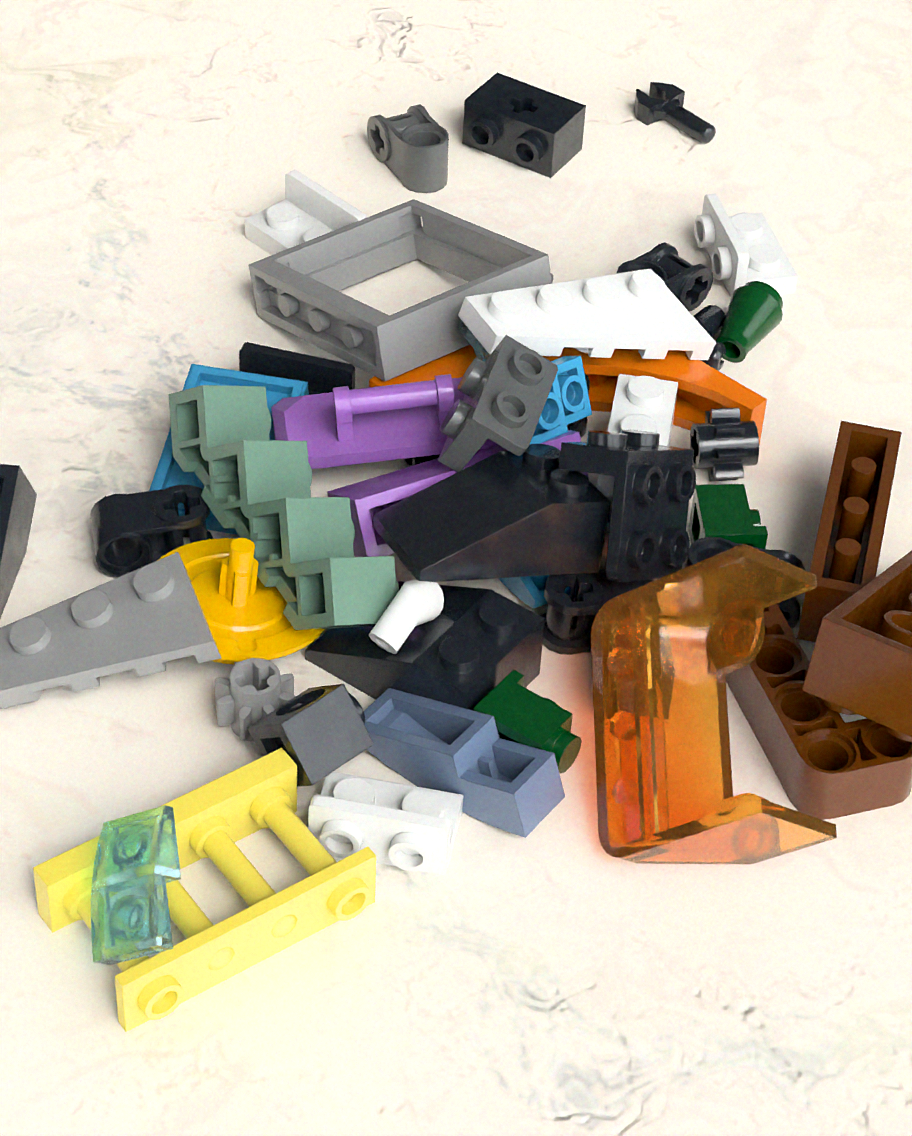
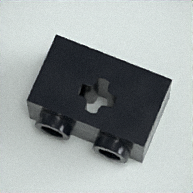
(523, 124)

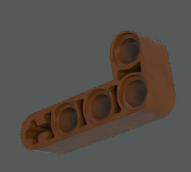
(819, 759)

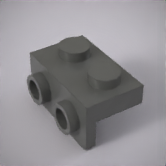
(499, 403)

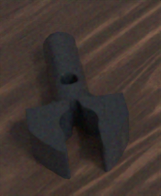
(666, 103)

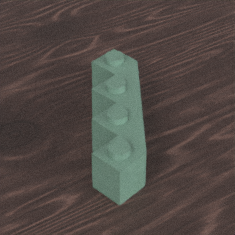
(267, 498)

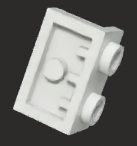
(300, 217)
(743, 248)
(397, 821)

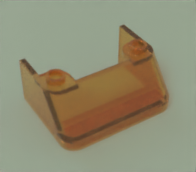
(665, 715)

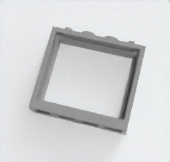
(303, 284)

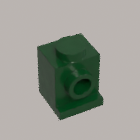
(725, 513)
(531, 720)

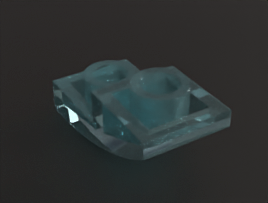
(129, 886)

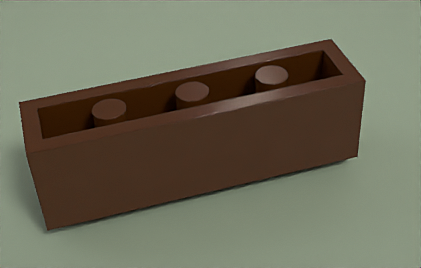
(850, 520)

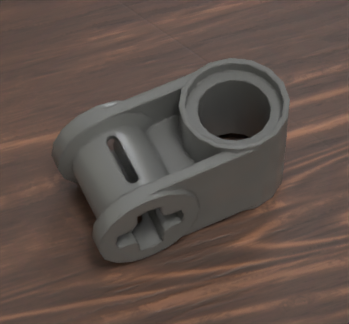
(411, 148)

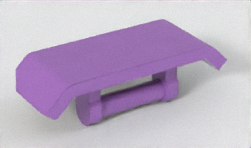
(369, 422)

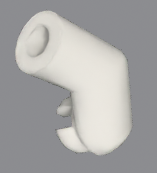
(413, 605)

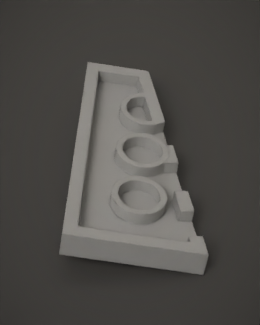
(106, 631)

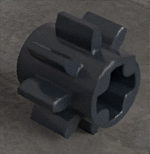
(724, 444)

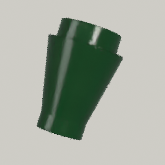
(749, 319)

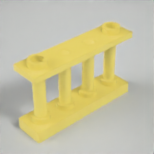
(207, 827)

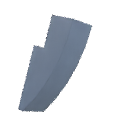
(462, 754)

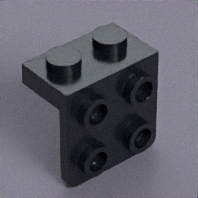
(648, 499)

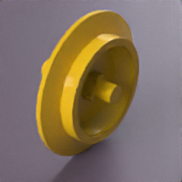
(238, 608)

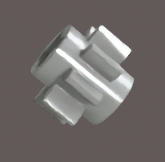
(251, 694)

